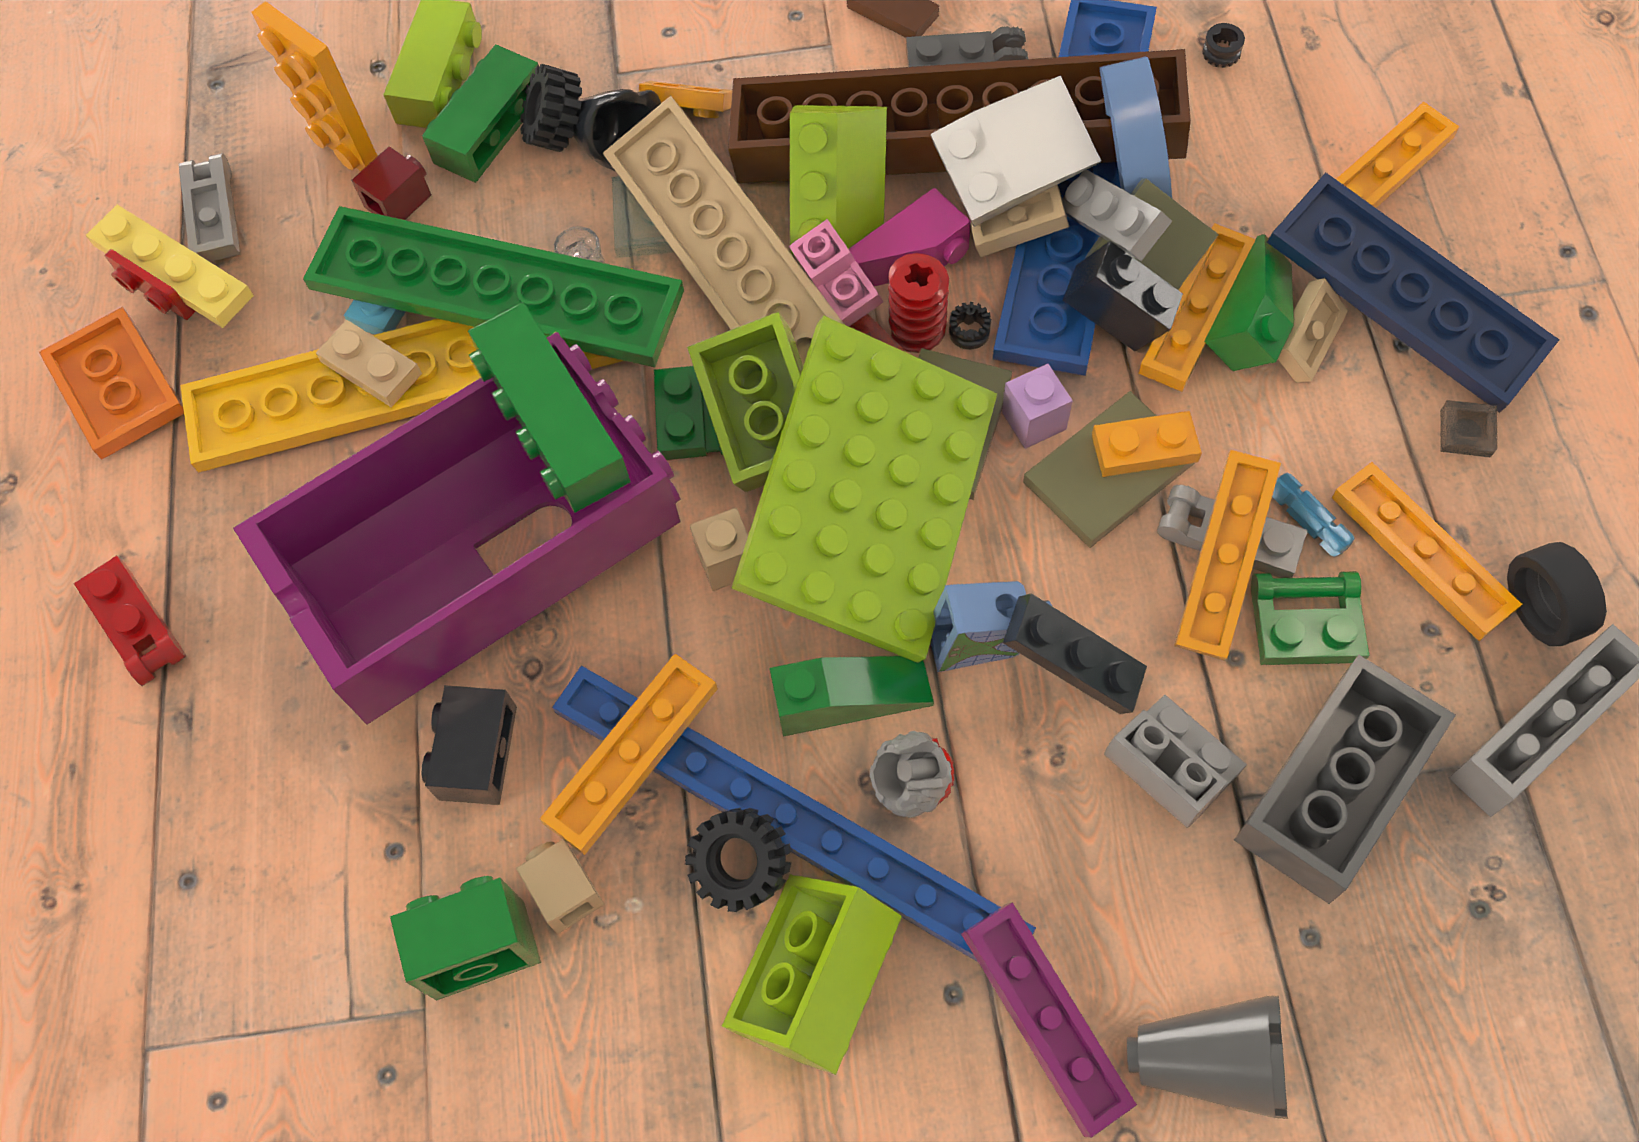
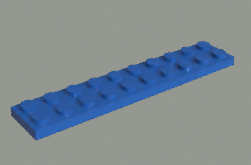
(1035, 320)

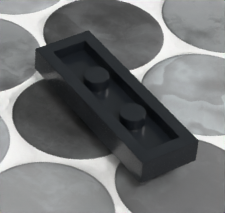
(1075, 654)

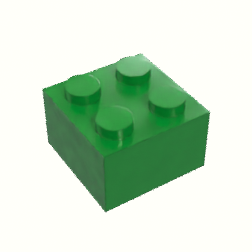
(464, 938)

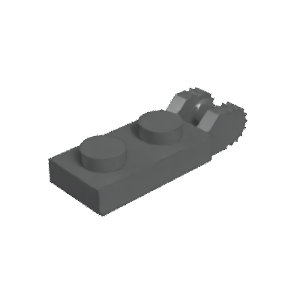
(966, 47)

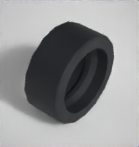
(1557, 594)

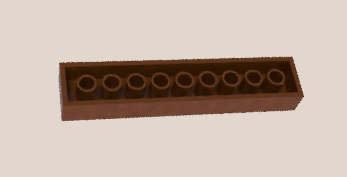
(932, 97)

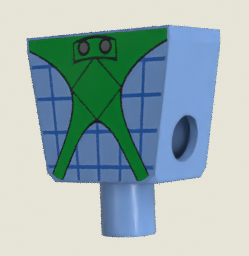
(973, 623)

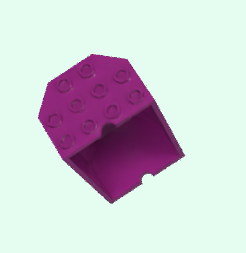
(385, 544)

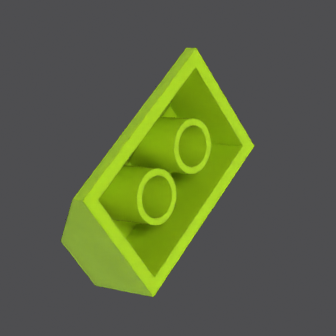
(837, 170)
(813, 971)

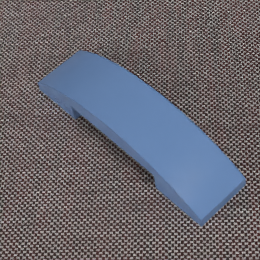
(1136, 124)

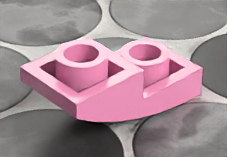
(836, 273)

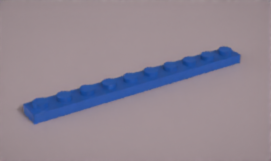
(812, 829)

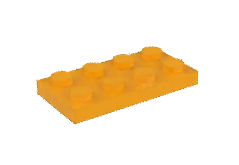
(316, 87)

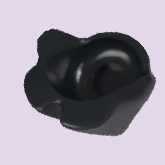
(610, 116)

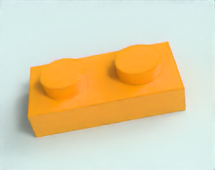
(704, 100)
(1146, 443)

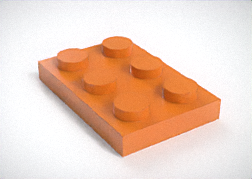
(112, 383)

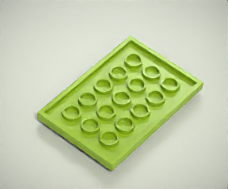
(867, 491)

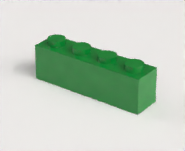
(549, 407)

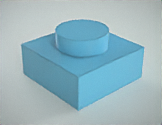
(373, 317)

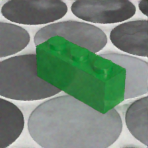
(481, 114)

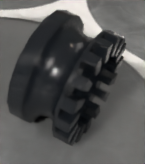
(1223, 55)
(969, 314)

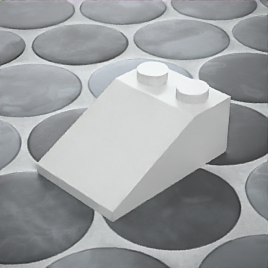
(1015, 149)

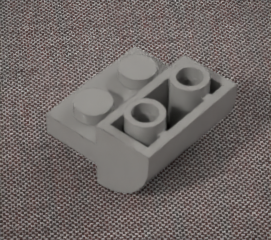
(1174, 760)

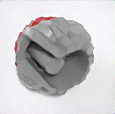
(912, 774)

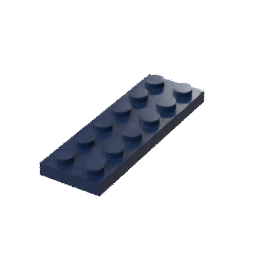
(1413, 292)

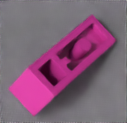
(924, 227)

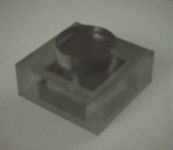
(1468, 428)

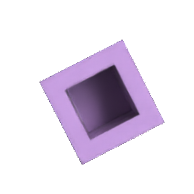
(1036, 406)

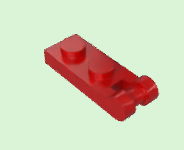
(129, 619)

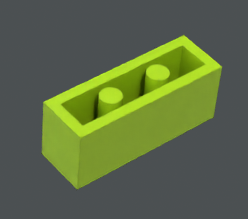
(432, 61)

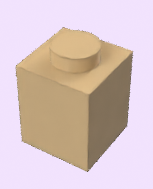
(720, 546)
(559, 885)

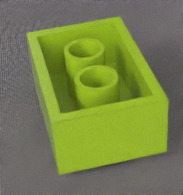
(748, 390)

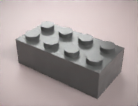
(1345, 779)

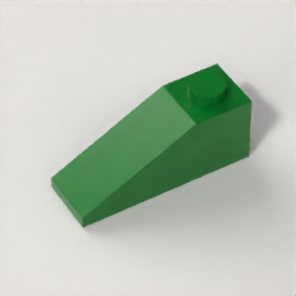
(1256, 310)
(847, 690)

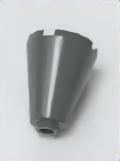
(1217, 1056)

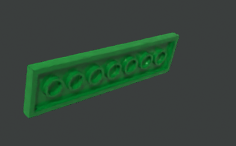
(477, 278)

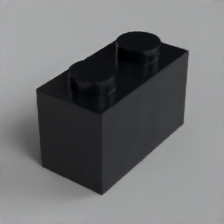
(1123, 296)
(469, 745)

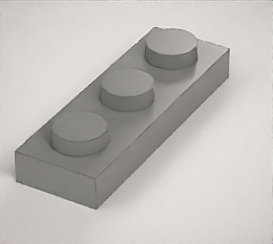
(1114, 214)

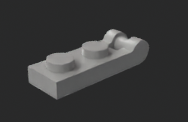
(209, 208)
(1278, 545)

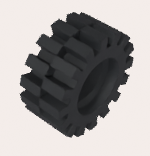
(550, 108)
(709, 869)

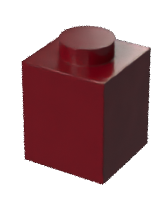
(392, 185)

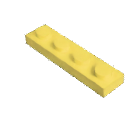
(193, 277)

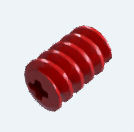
(918, 301)

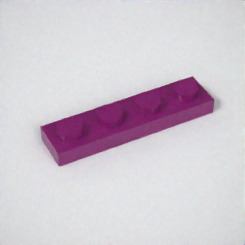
(1049, 1020)

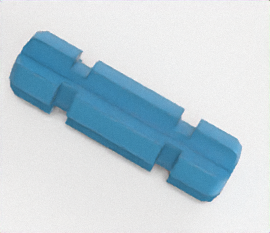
(1312, 515)

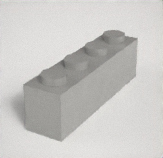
(1550, 722)

